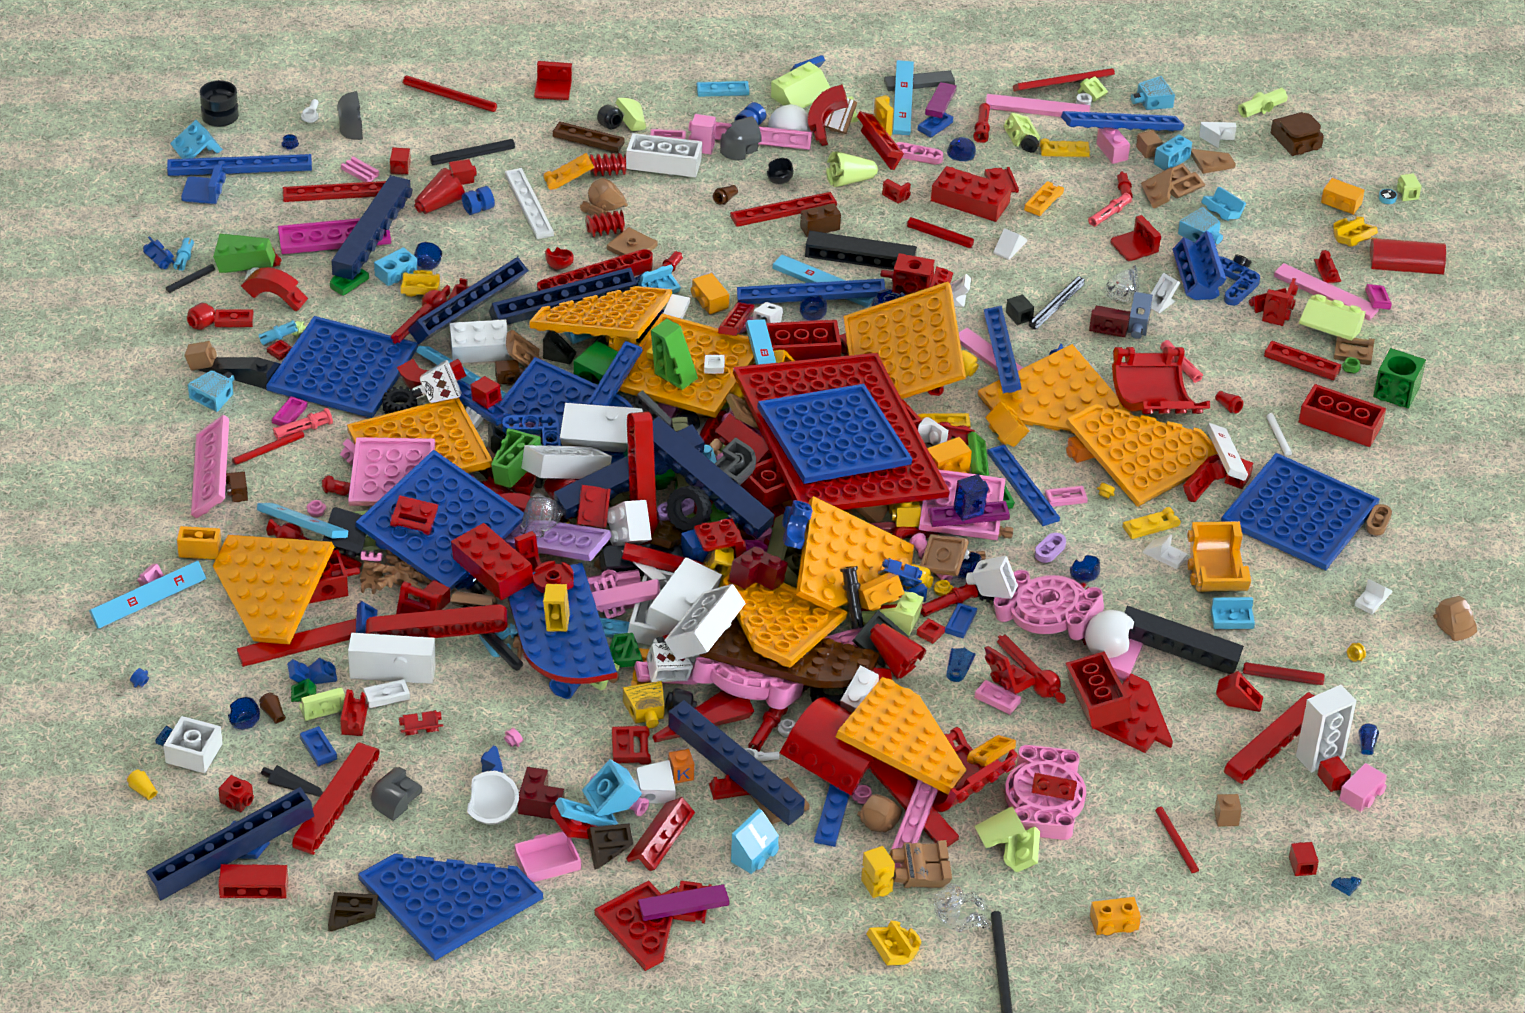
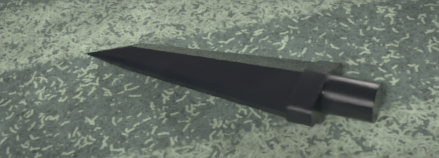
(288, 780)

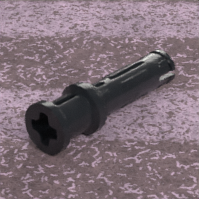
(851, 586)

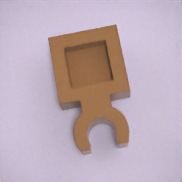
(369, 579)

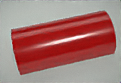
(1408, 256)

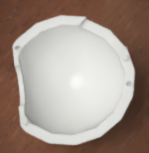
(790, 118)
(1109, 633)
(492, 797)

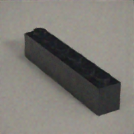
(855, 250)
(1184, 641)

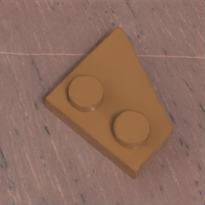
(1212, 161)
(1158, 188)

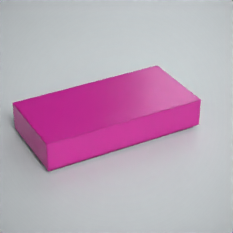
(1378, 296)
(289, 411)

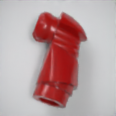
(331, 485)

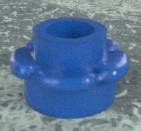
(139, 678)

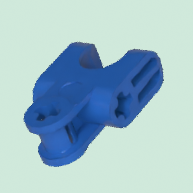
(795, 522)

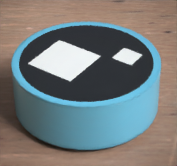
(1387, 196)

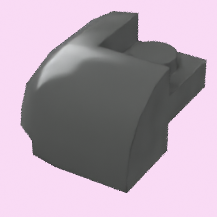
(349, 116)
(740, 139)
(737, 461)
(394, 793)

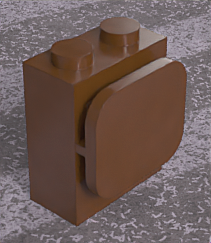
(1298, 133)

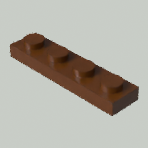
(588, 137)

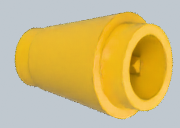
(141, 784)

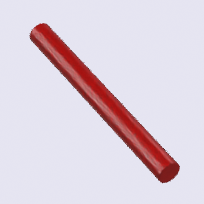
(268, 447)
(1177, 840)

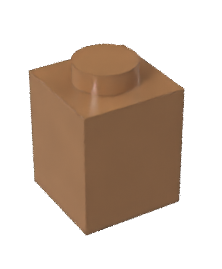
(1147, 143)
(200, 355)
(1227, 810)

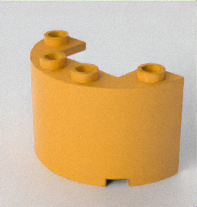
(1217, 557)

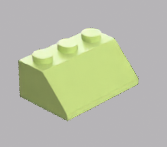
(799, 86)
(1332, 317)

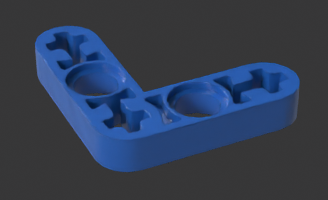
(1245, 279)
(545, 430)

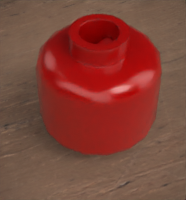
(201, 316)

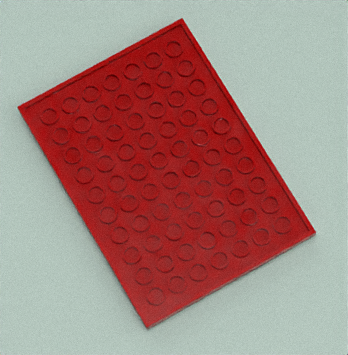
(876, 488)

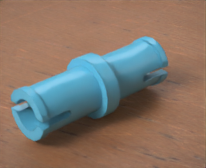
(183, 254)
(278, 332)

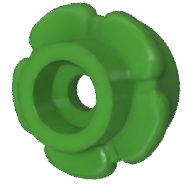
(1351, 365)

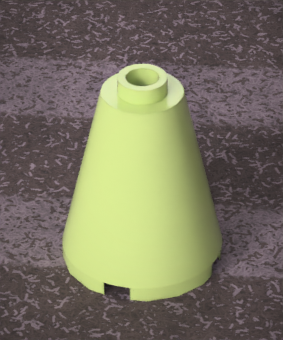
(849, 169)

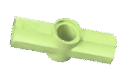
(1262, 102)

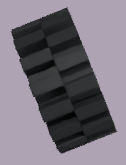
(398, 395)

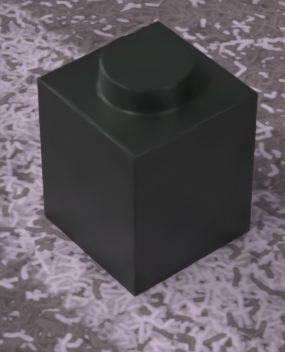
(1019, 309)

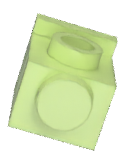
(1409, 187)

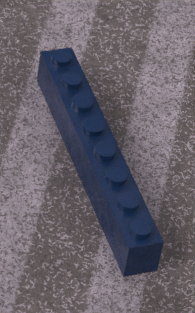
(371, 227)
(468, 300)
(527, 305)
(702, 472)
(615, 477)
(736, 762)
(230, 843)

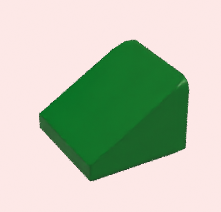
(302, 689)

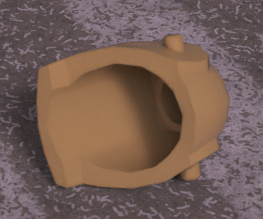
(606, 195)
(1455, 618)
(880, 813)

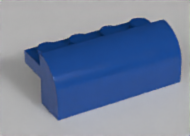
(1199, 267)

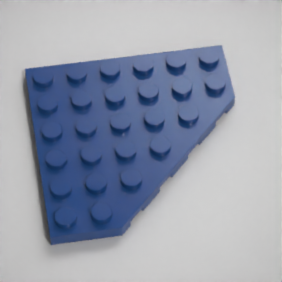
(448, 900)

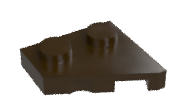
(666, 535)
(608, 842)
(351, 909)

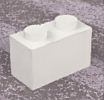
(859, 688)

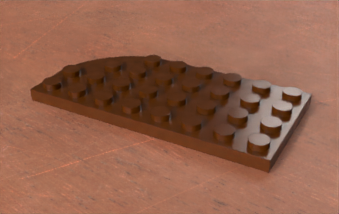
(824, 666)

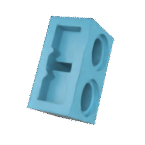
(1173, 152)
(391, 267)

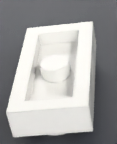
(387, 693)

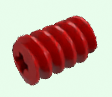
(608, 164)
(605, 223)

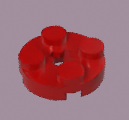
(561, 572)

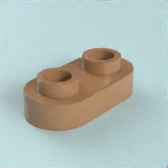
(1378, 519)

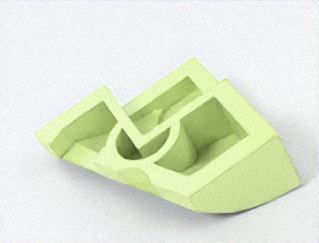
(633, 113)
(1000, 828)

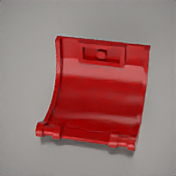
(1152, 382)
(817, 749)
(975, 776)

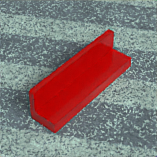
(880, 140)
(662, 833)

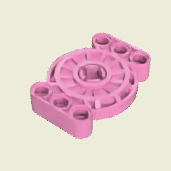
(1050, 605)
(747, 683)
(1048, 814)

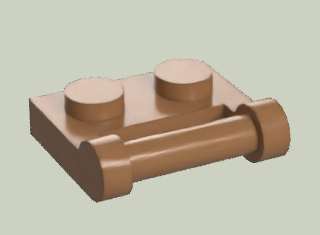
(1363, 354)

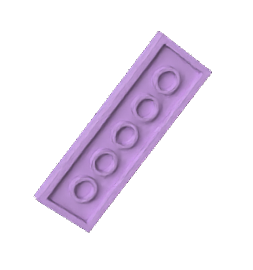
(568, 541)

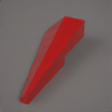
(719, 709)

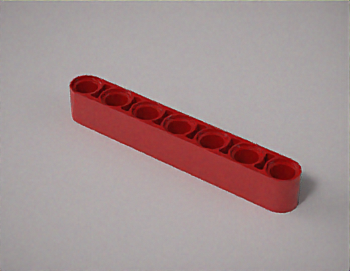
(639, 261)
(642, 463)
(441, 622)
(1268, 742)
(335, 797)

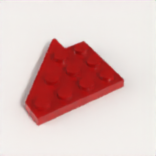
(1146, 721)
(642, 939)

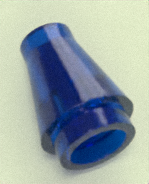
(1368, 737)

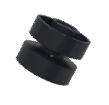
(219, 103)

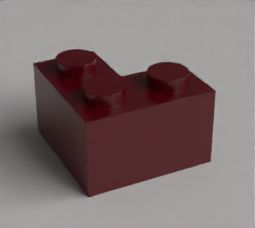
(759, 568)
(535, 794)

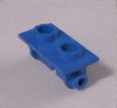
(155, 251)
(907, 576)

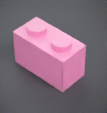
(703, 130)
(1113, 144)
(1363, 787)

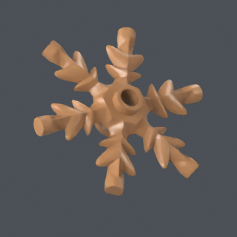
(400, 572)

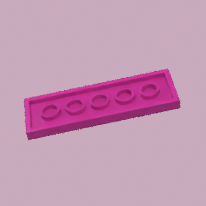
(319, 236)

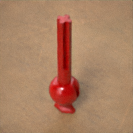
(430, 301)
(292, 531)
(1047, 681)

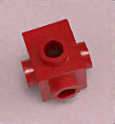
(236, 793)

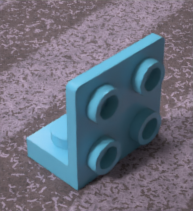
(194, 140)

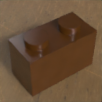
(820, 219)

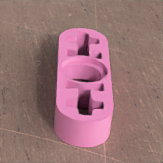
(927, 155)

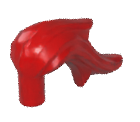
(909, 532)

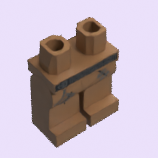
(922, 865)

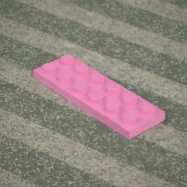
(210, 466)

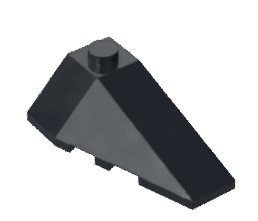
(246, 370)

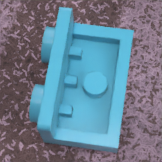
(1224, 204)
(660, 279)
(1232, 613)

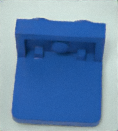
(204, 189)

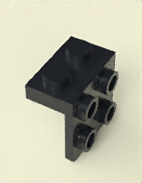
(347, 520)

